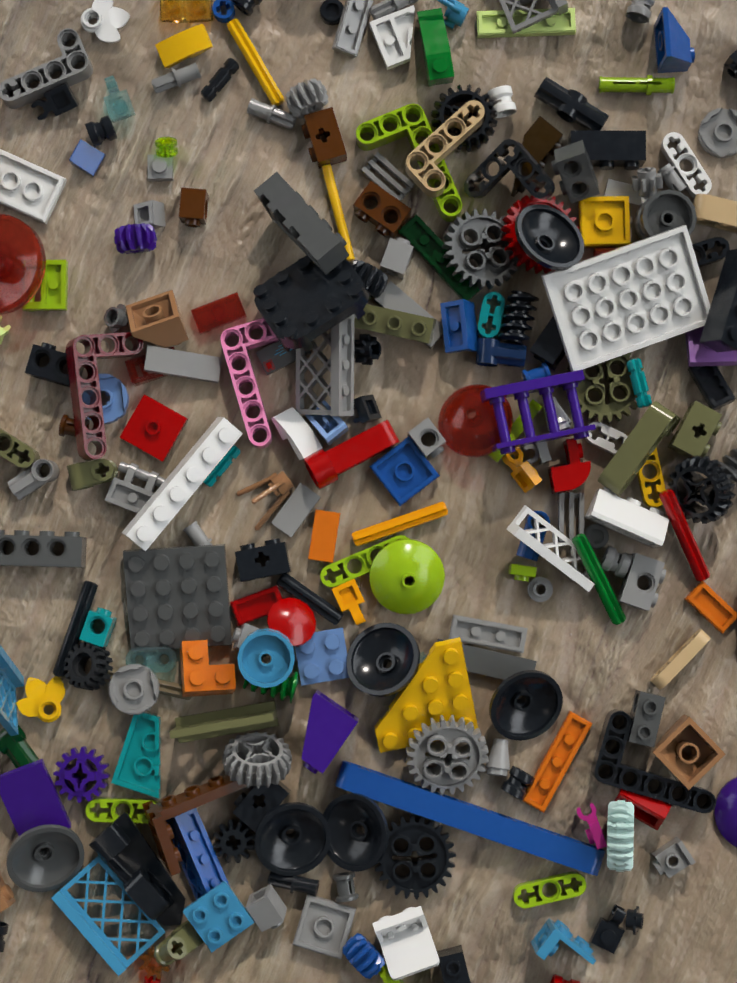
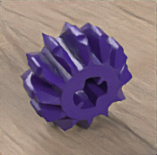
(135, 238)

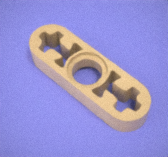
(680, 659)

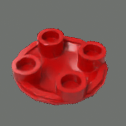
(292, 619)

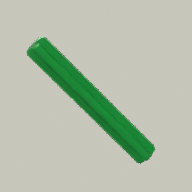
(599, 579)

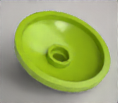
(402, 560)

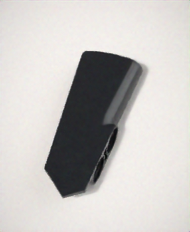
(141, 871)

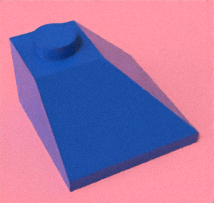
(672, 44)

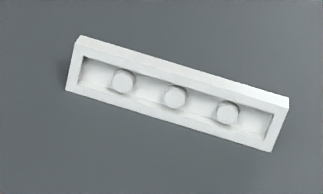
(543, 549)

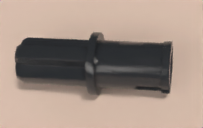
(294, 883)

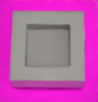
(160, 168)

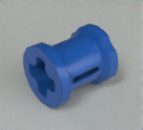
(539, 372)

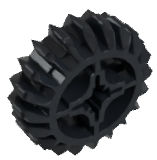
(444, 107)
(713, 494)

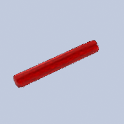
(684, 535)

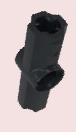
(571, 105)

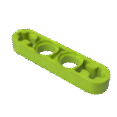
(363, 556)

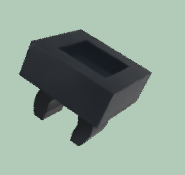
(367, 409)

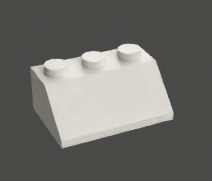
(628, 517)

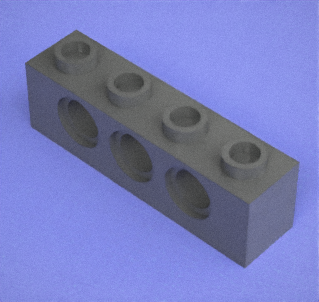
(73, 555)

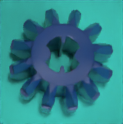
(363, 956)

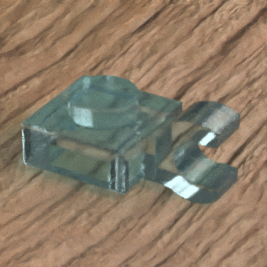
(118, 102)

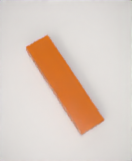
(557, 761)

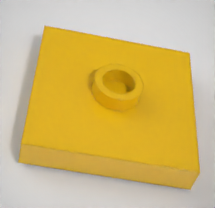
(604, 221)

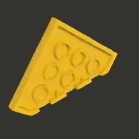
(436, 690)

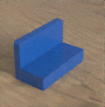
(459, 326)

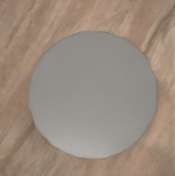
(719, 133)
(134, 689)

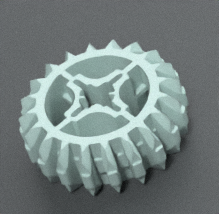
(620, 835)

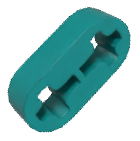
(484, 315)

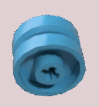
(266, 642)

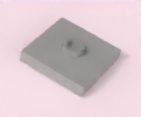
(324, 926)

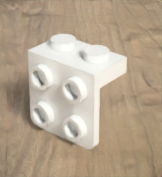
(406, 943)

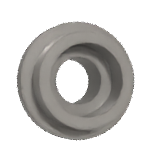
(531, 589)

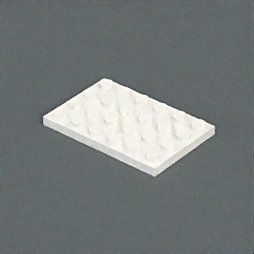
(628, 298)

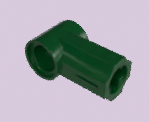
(17, 748)

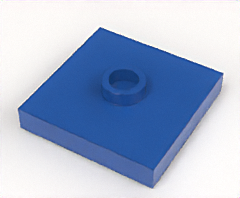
(404, 471)

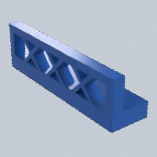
(197, 853)

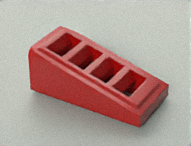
(646, 809)

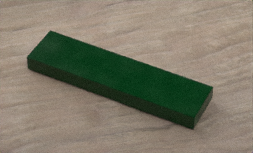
(430, 248)

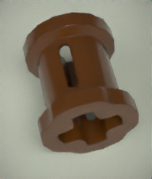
(67, 426)

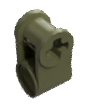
(87, 474)
(177, 944)

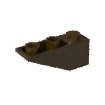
(540, 143)

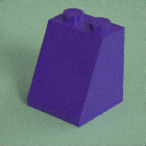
(326, 732)

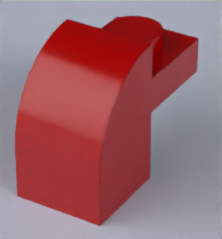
(573, 474)

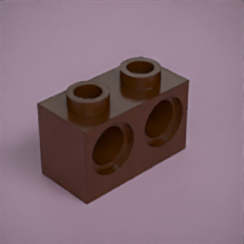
(386, 205)

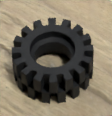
(77, 664)

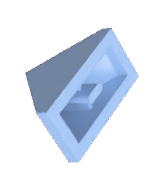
(328, 426)

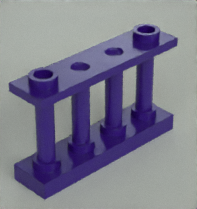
(545, 387)

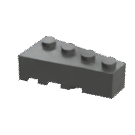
(302, 223)

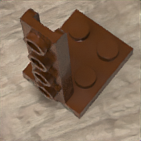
(175, 805)

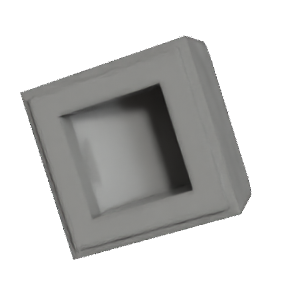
(150, 213)

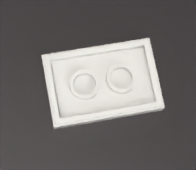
(28, 187)

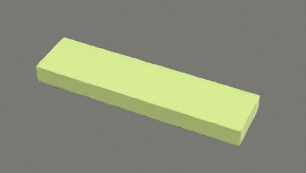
(495, 24)

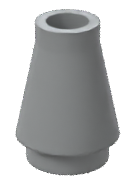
(498, 758)

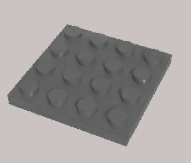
(177, 596)

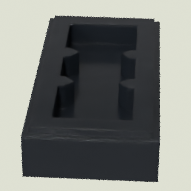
(712, 386)

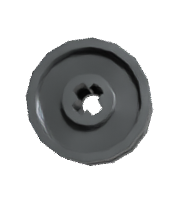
(666, 204)

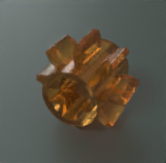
(150, 968)

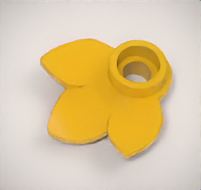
(40, 695)

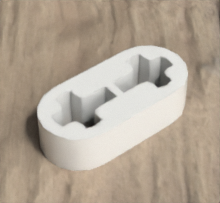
(610, 433)

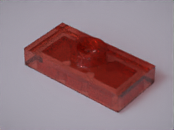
(218, 313)

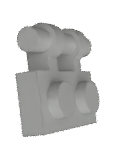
(131, 496)

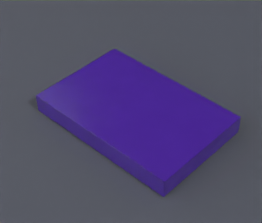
(32, 798)

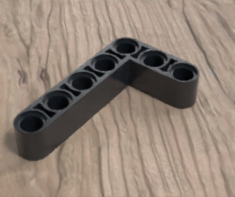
(642, 777)

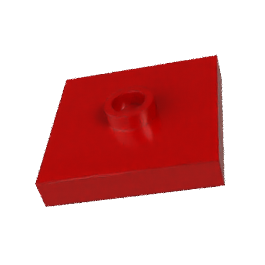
(153, 428)

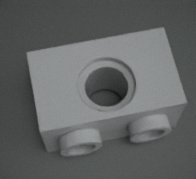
(630, 593)

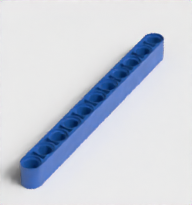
(470, 818)

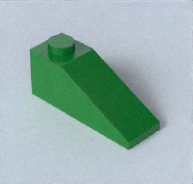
(435, 47)

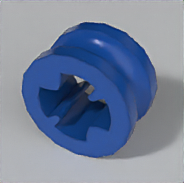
(230, 12)

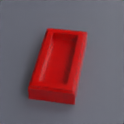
(255, 605)

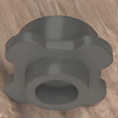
(116, 318)

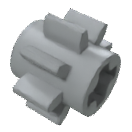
(647, 181)

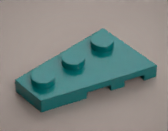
(141, 756)

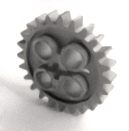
(451, 734)

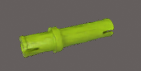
(637, 85)

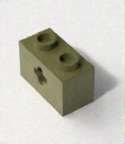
(695, 416)

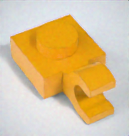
(523, 472)
(349, 598)

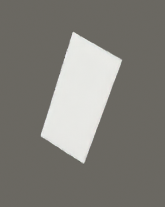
(618, 188)

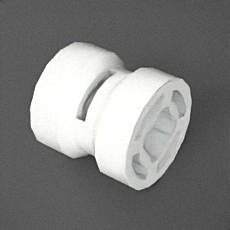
(503, 101)

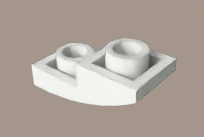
(297, 431)

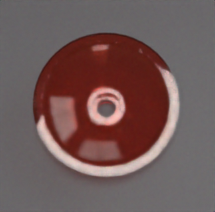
(471, 435)

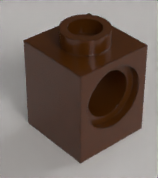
(193, 207)

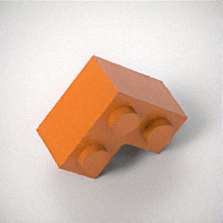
(199, 677)

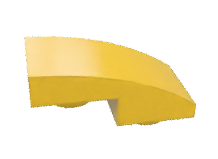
(184, 45)

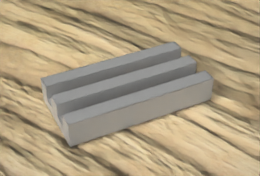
(372, 164)
(571, 496)

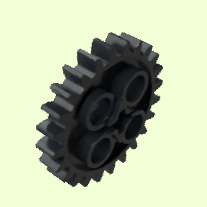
(415, 880)

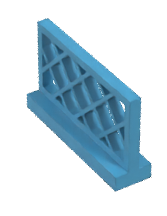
(9, 680)
(95, 934)

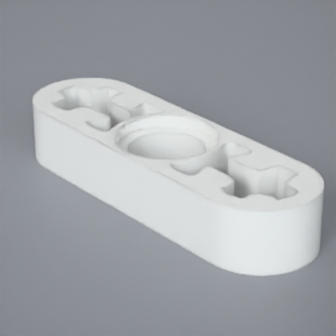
(689, 155)

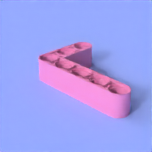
(247, 375)

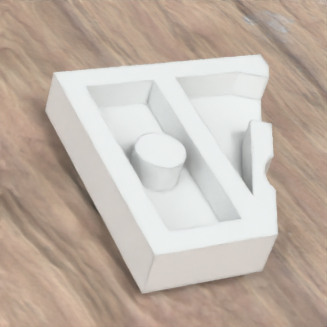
(394, 36)

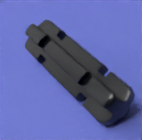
(220, 79)

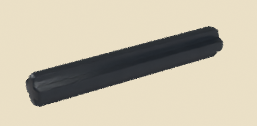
(75, 627)

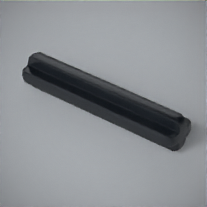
(309, 597)

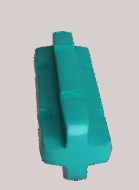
(639, 383)
(222, 466)

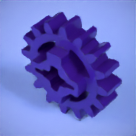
(71, 774)

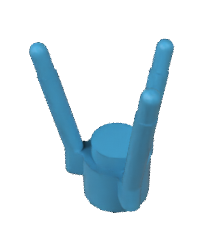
(455, 12)

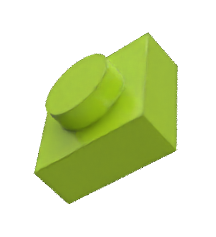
(522, 572)

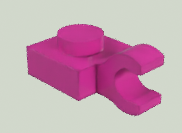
(594, 833)

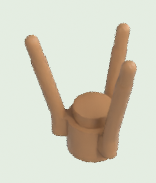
(279, 485)

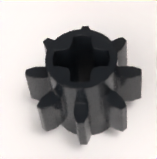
(366, 349)

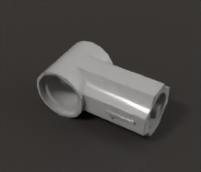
(31, 479)

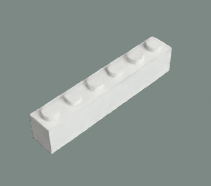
(182, 483)

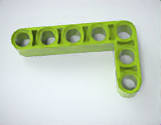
(412, 131)

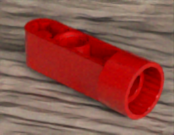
(327, 465)

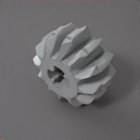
(306, 98)

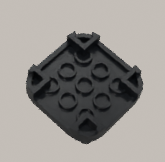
(306, 302)

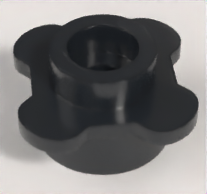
(634, 920)

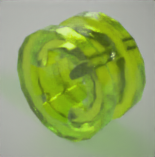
(166, 147)

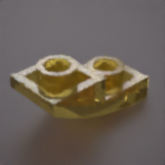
(186, 11)

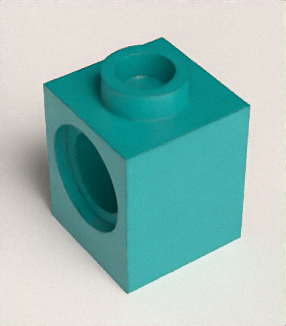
(90, 635)

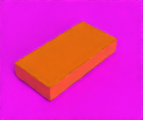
(324, 536)
(711, 607)

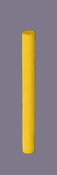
(337, 209)

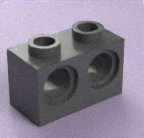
(578, 171)
(645, 718)

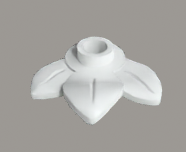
(109, 20)

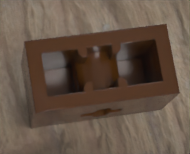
(319, 124)

